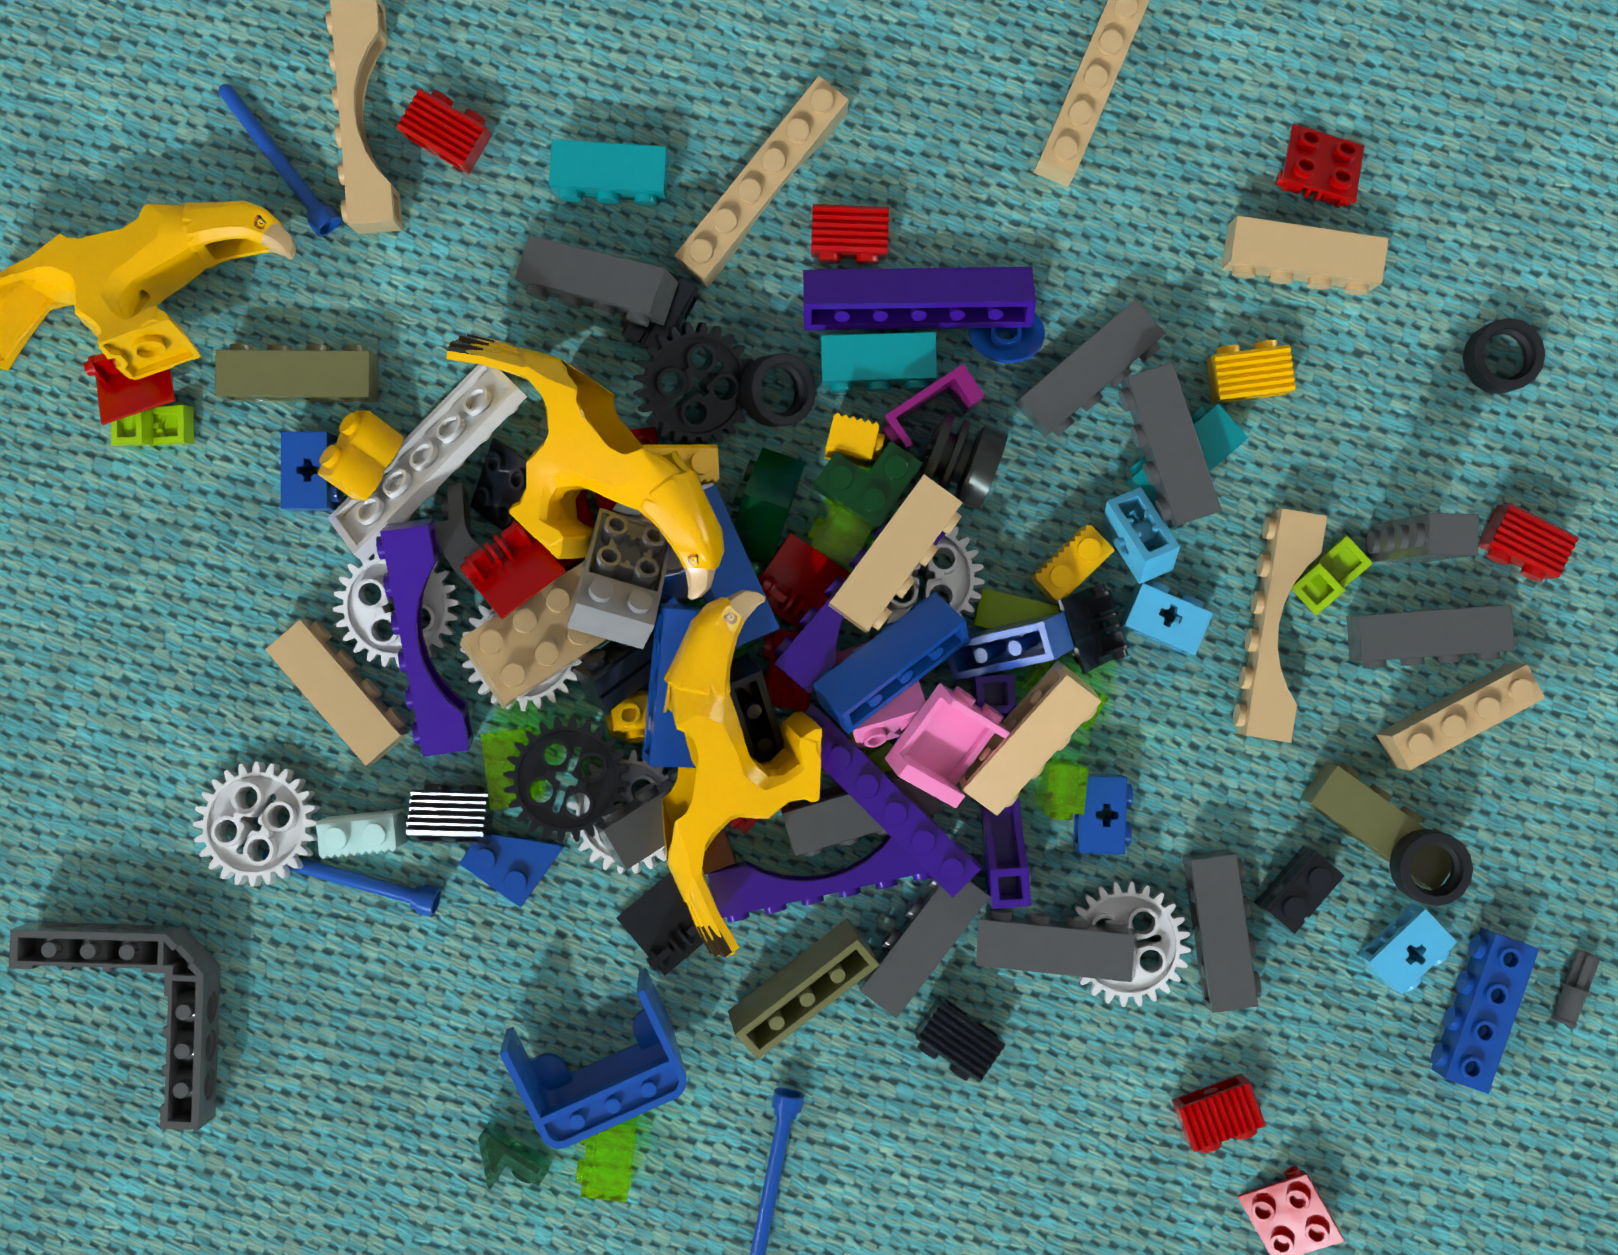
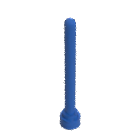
(321, 217)
(423, 899)
(786, 1105)

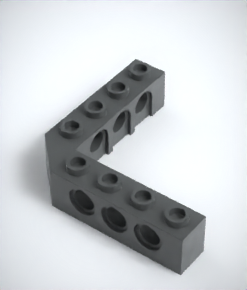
(191, 989)

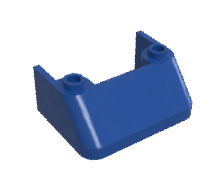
(607, 1092)

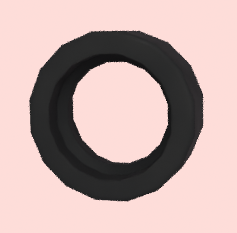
(1532, 349)
(803, 385)
(1460, 873)

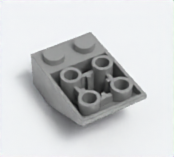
(620, 580)

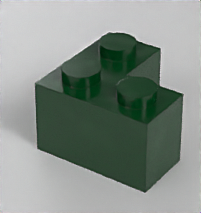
(869, 494)
(765, 502)

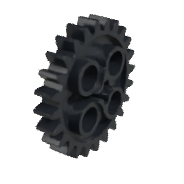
(675, 356)
(533, 767)

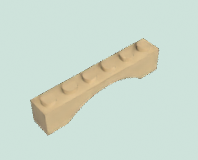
(358, 41)
(1090, 90)
(771, 167)
(1266, 702)

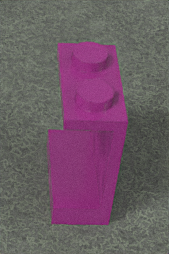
(957, 382)

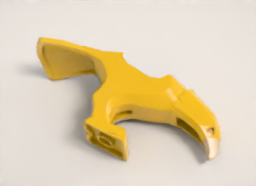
(127, 272)
(598, 452)
(725, 776)

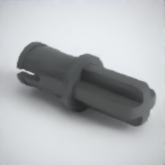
(1575, 988)

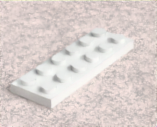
(429, 456)

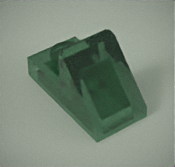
(502, 1150)

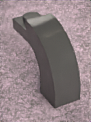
(455, 532)

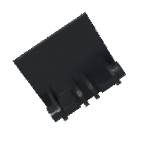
(500, 484)
(1089, 636)
(662, 925)

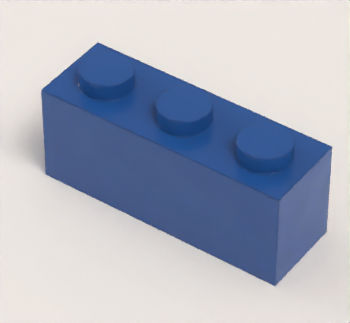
(1012, 646)

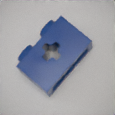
(299, 454)
(1089, 831)

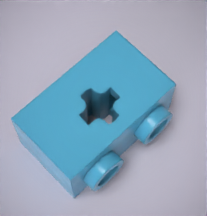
(1140, 535)
(1144, 619)
(1388, 951)

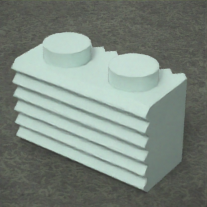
(361, 833)

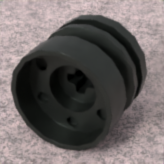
(963, 460)

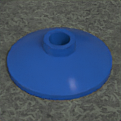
(1008, 344)

